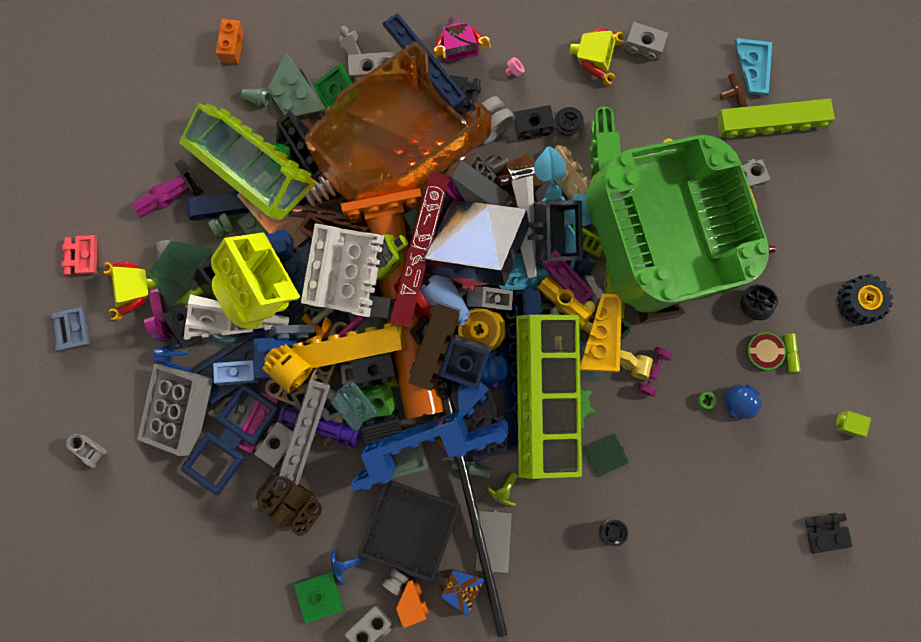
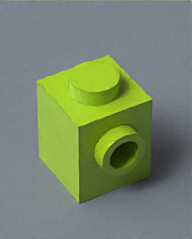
(853, 424)

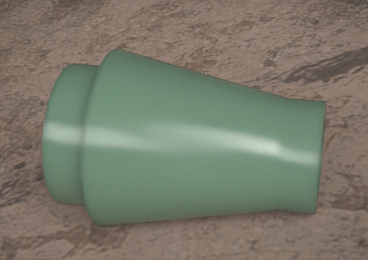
(256, 96)

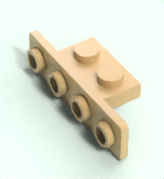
(574, 180)

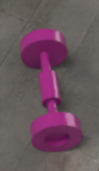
(662, 354)

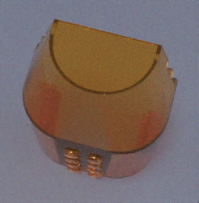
(392, 130)

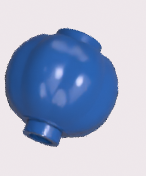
(496, 370)
(742, 401)

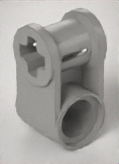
(88, 452)

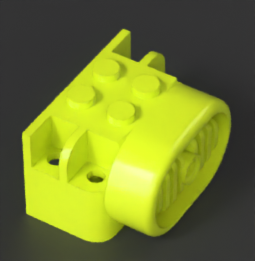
(250, 280)

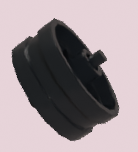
(759, 302)

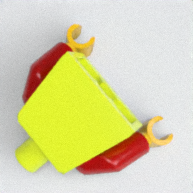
(596, 52)
(129, 287)

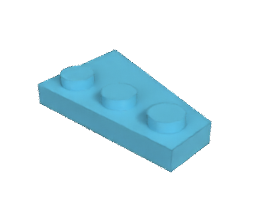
(755, 64)

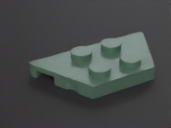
(292, 90)

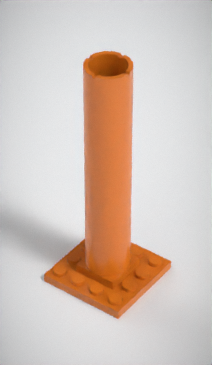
(386, 216)

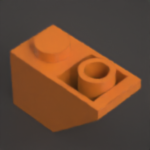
(410, 607)

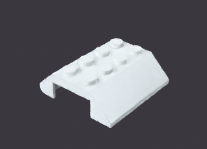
(342, 269)

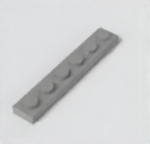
(303, 433)

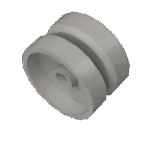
(500, 118)

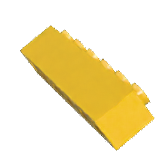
(353, 346)

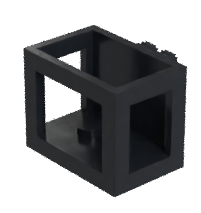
(550, 230)

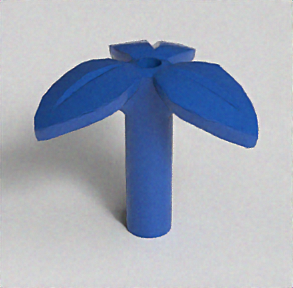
(340, 567)

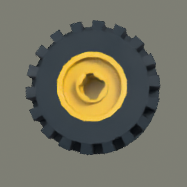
(864, 299)

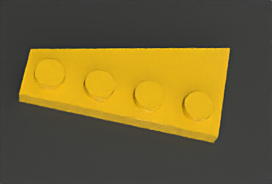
(603, 345)

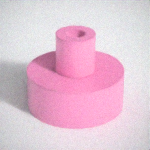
(515, 67)

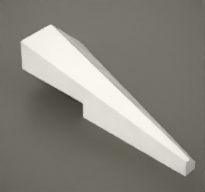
(525, 199)
(208, 318)

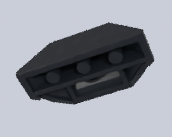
(291, 134)

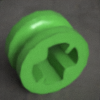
(712, 403)

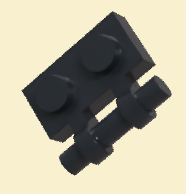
(474, 89)
(829, 539)

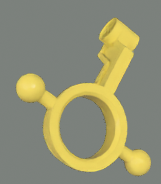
(638, 365)

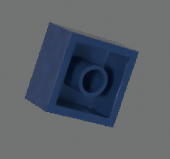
(465, 361)

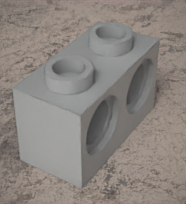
(759, 167)
(365, 625)

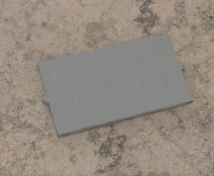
(497, 533)

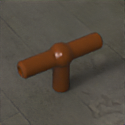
(736, 91)

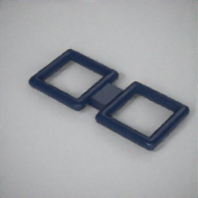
(230, 439)

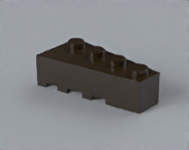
(434, 347)

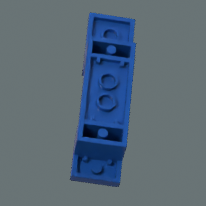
(456, 439)

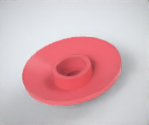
(468, 284)

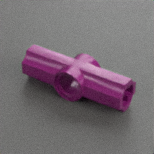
(160, 196)

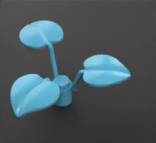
(552, 167)

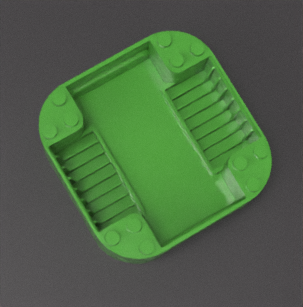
(677, 222)

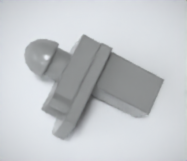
(348, 41)

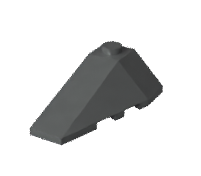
(477, 188)

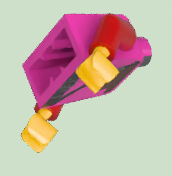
(459, 41)

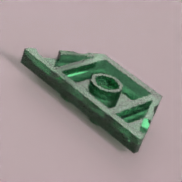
(176, 269)

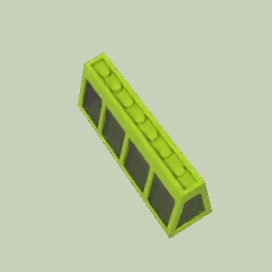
(549, 396)

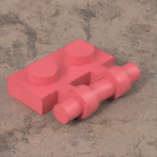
(85, 255)

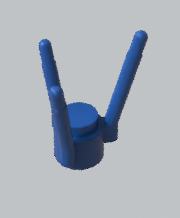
(165, 355)

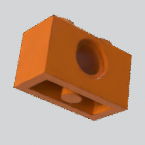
(230, 41)

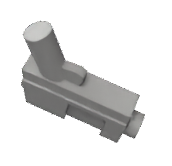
(597, 292)

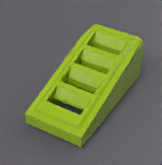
(590, 251)

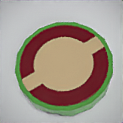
(766, 351)

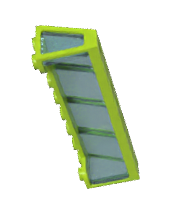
(246, 161)

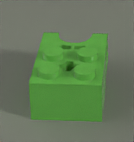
(604, 139)

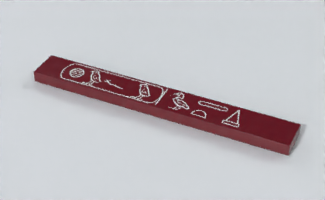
(419, 246)

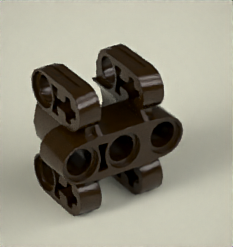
(289, 505)

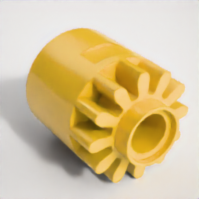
(286, 367)

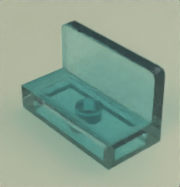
(353, 405)

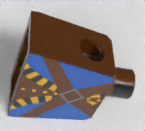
(460, 589)

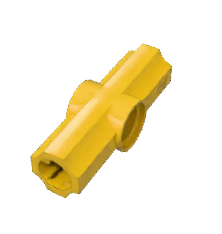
(556, 293)

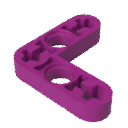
(155, 325)

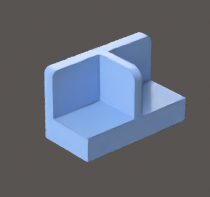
(234, 373)

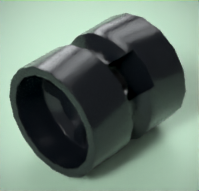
(613, 532)

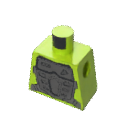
(391, 255)

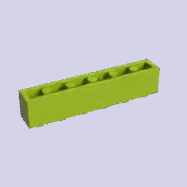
(775, 118)

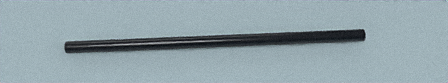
(479, 536)

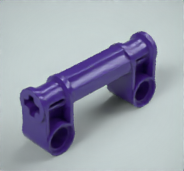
(341, 432)

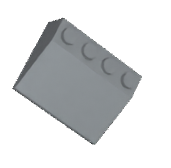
(174, 410)

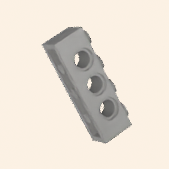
(359, 62)

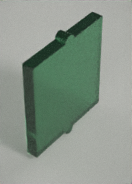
(606, 455)

